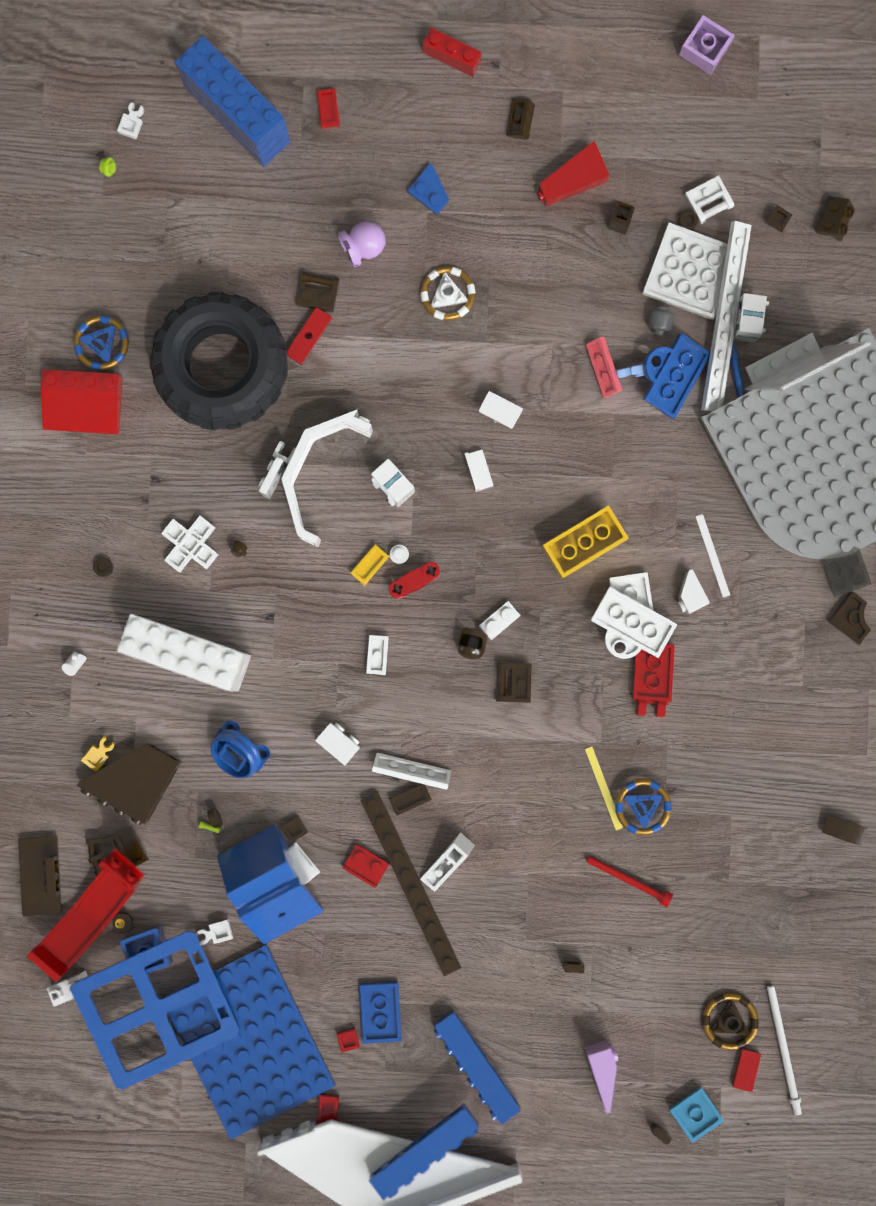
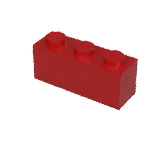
(452, 52)

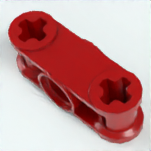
(414, 580)

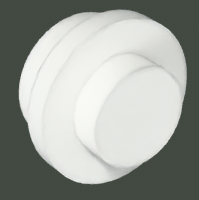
(399, 554)

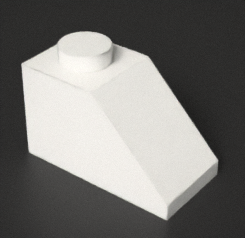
(691, 594)

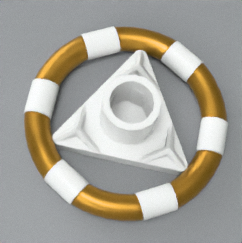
(447, 293)

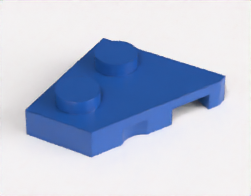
(429, 190)

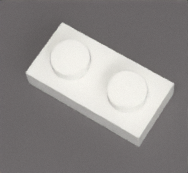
(499, 620)
(377, 655)

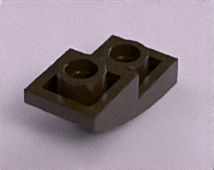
(844, 830)

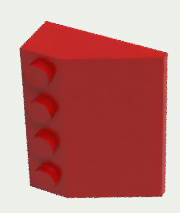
(81, 401)

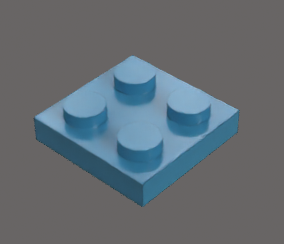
(696, 1114)

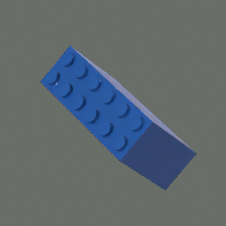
(233, 101)

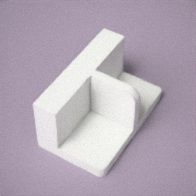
(500, 410)

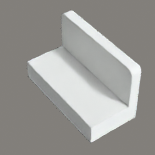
(478, 470)

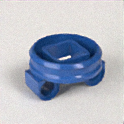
(230, 737)

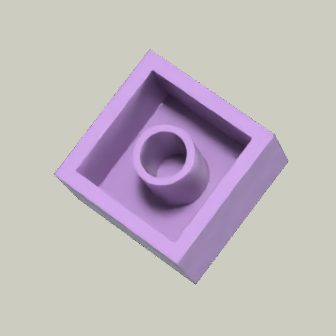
(706, 45)

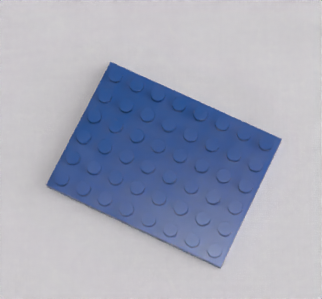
(271, 1059)

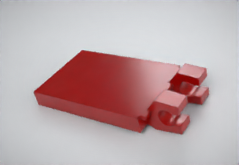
(653, 680)

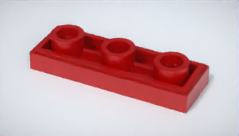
(314, 326)

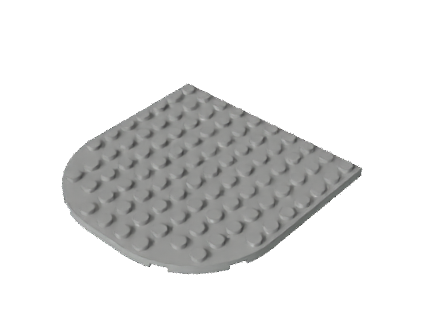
(807, 456)

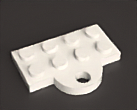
(632, 625)

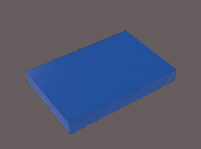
(380, 1012)

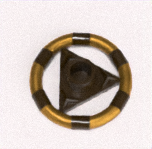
(730, 1021)

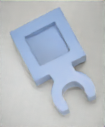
(636, 370)

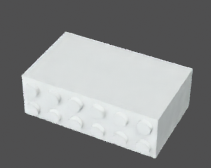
(184, 653)

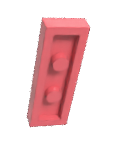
(603, 367)

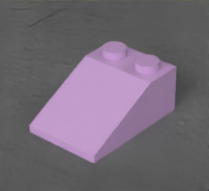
(603, 1065)

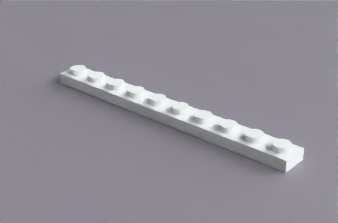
(726, 316)

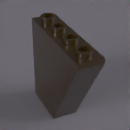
(133, 782)

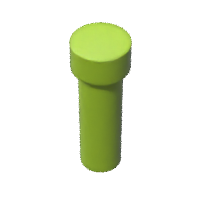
(203, 825)

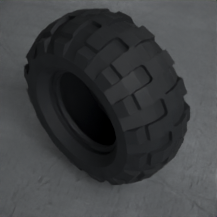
(211, 316)

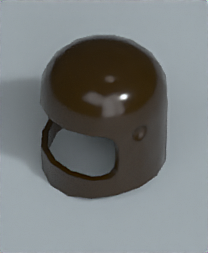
(472, 643)

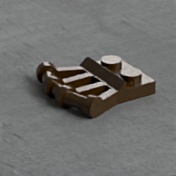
(124, 842)

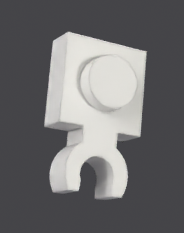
(131, 124)
(218, 931)

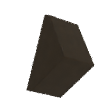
(621, 218)

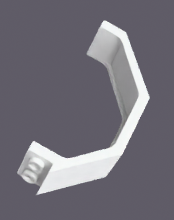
(351, 421)

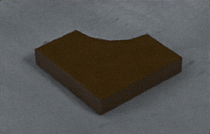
(850, 618)

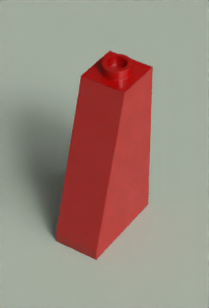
(576, 176)

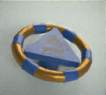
(101, 342)
(643, 806)

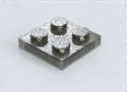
(846, 572)

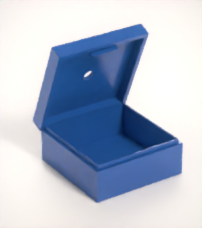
(264, 884)

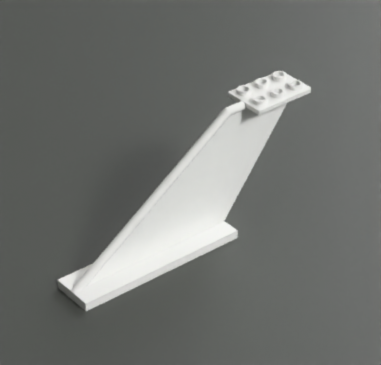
(342, 1156)

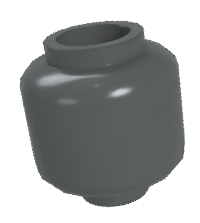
(660, 320)

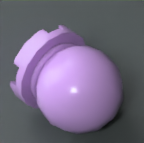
(364, 241)

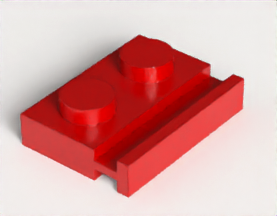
(366, 866)

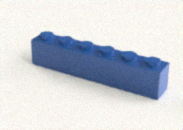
(477, 1066)
(424, 1151)

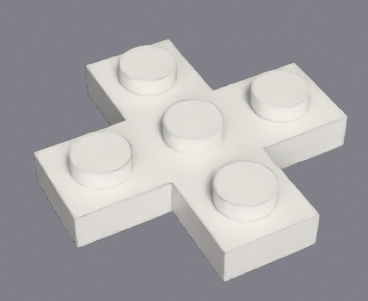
(190, 544)

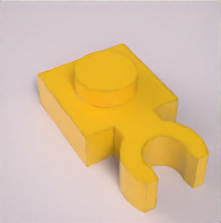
(96, 755)

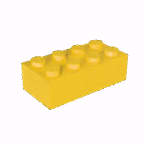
(585, 542)

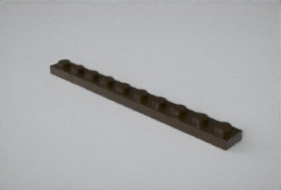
(411, 884)

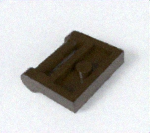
(318, 298)
(520, 683)

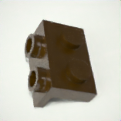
(835, 217)

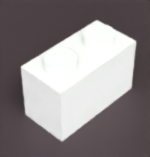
(338, 743)

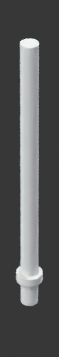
(794, 1099)

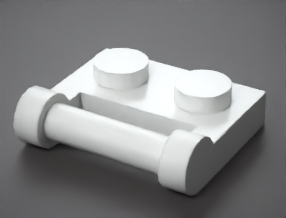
(706, 194)

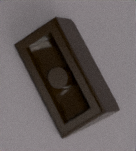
(520, 119)

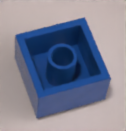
(143, 940)

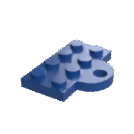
(674, 374)

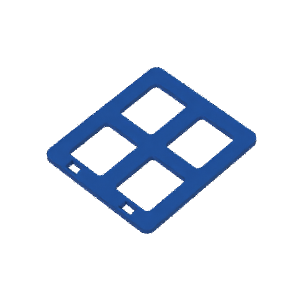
(154, 1010)

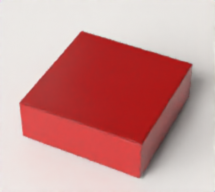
(348, 1040)

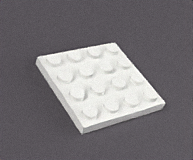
(688, 271)

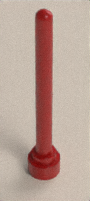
(662, 897)

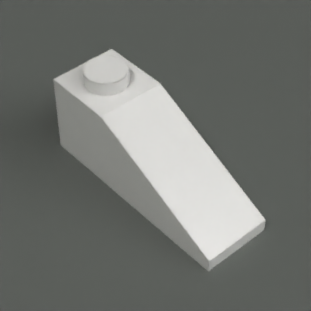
(447, 862)

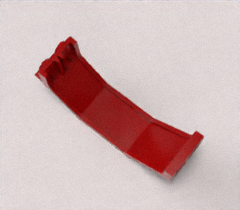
(87, 916)

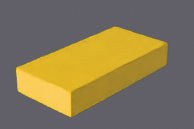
(369, 564)

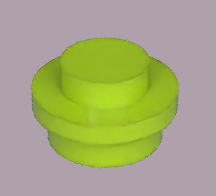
(107, 166)

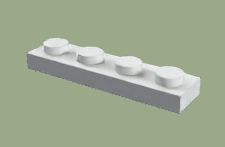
(411, 771)

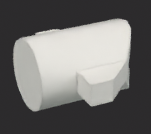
(73, 663)

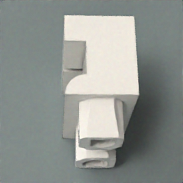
(61, 991)

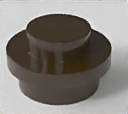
(238, 548)

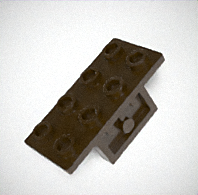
(39, 876)

